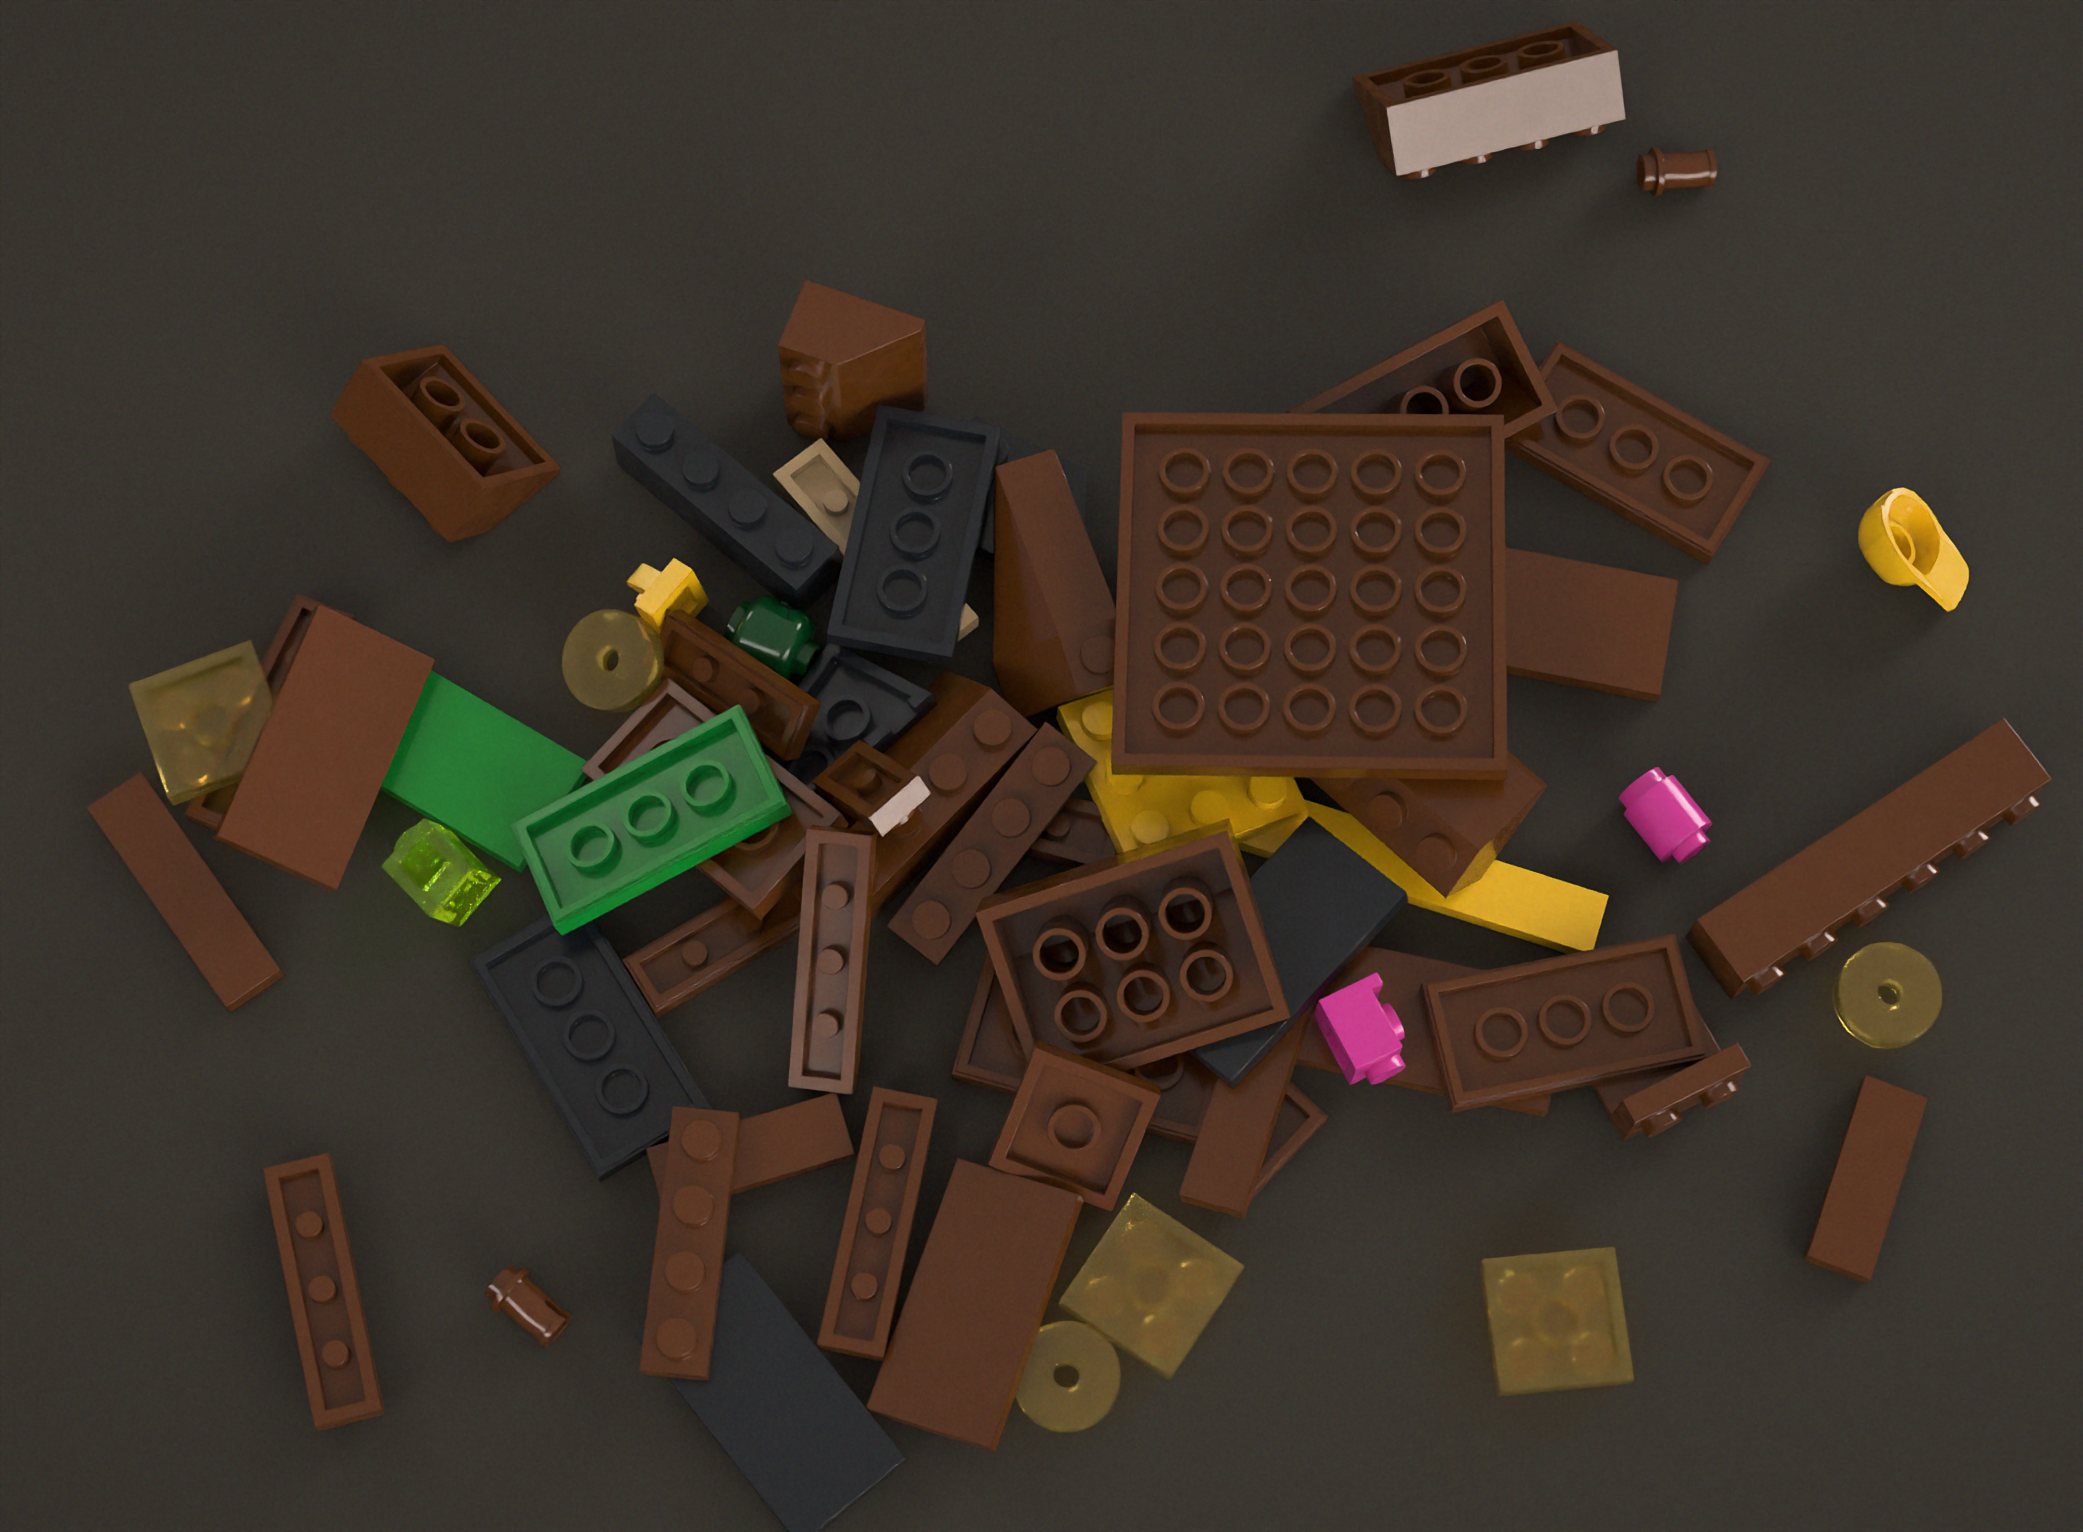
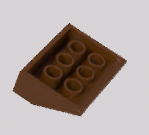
(1136, 952)

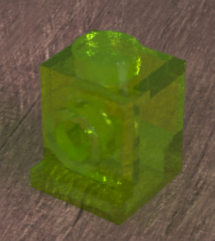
(440, 872)

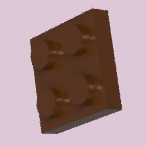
(1074, 1125)

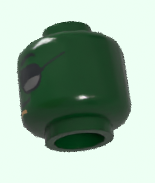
(775, 635)

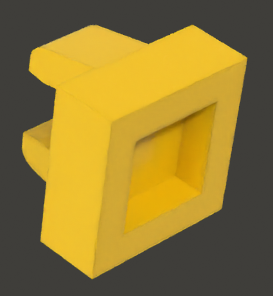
(666, 591)

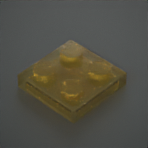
(203, 719)
(1151, 1286)
(1556, 1321)

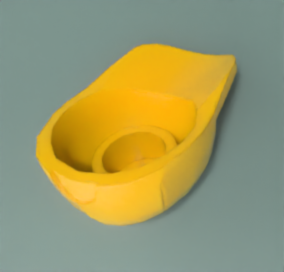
(1910, 547)

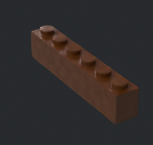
(1868, 859)

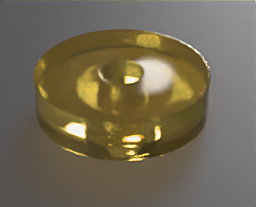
(587, 656)
(1871, 1018)
(1079, 1405)

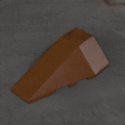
(1047, 592)

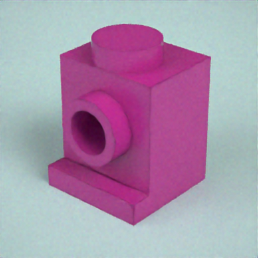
(1361, 1031)

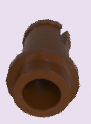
(1675, 170)
(527, 1305)

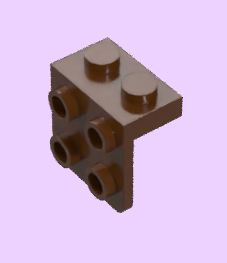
(1656, 1099)

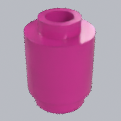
(1666, 816)

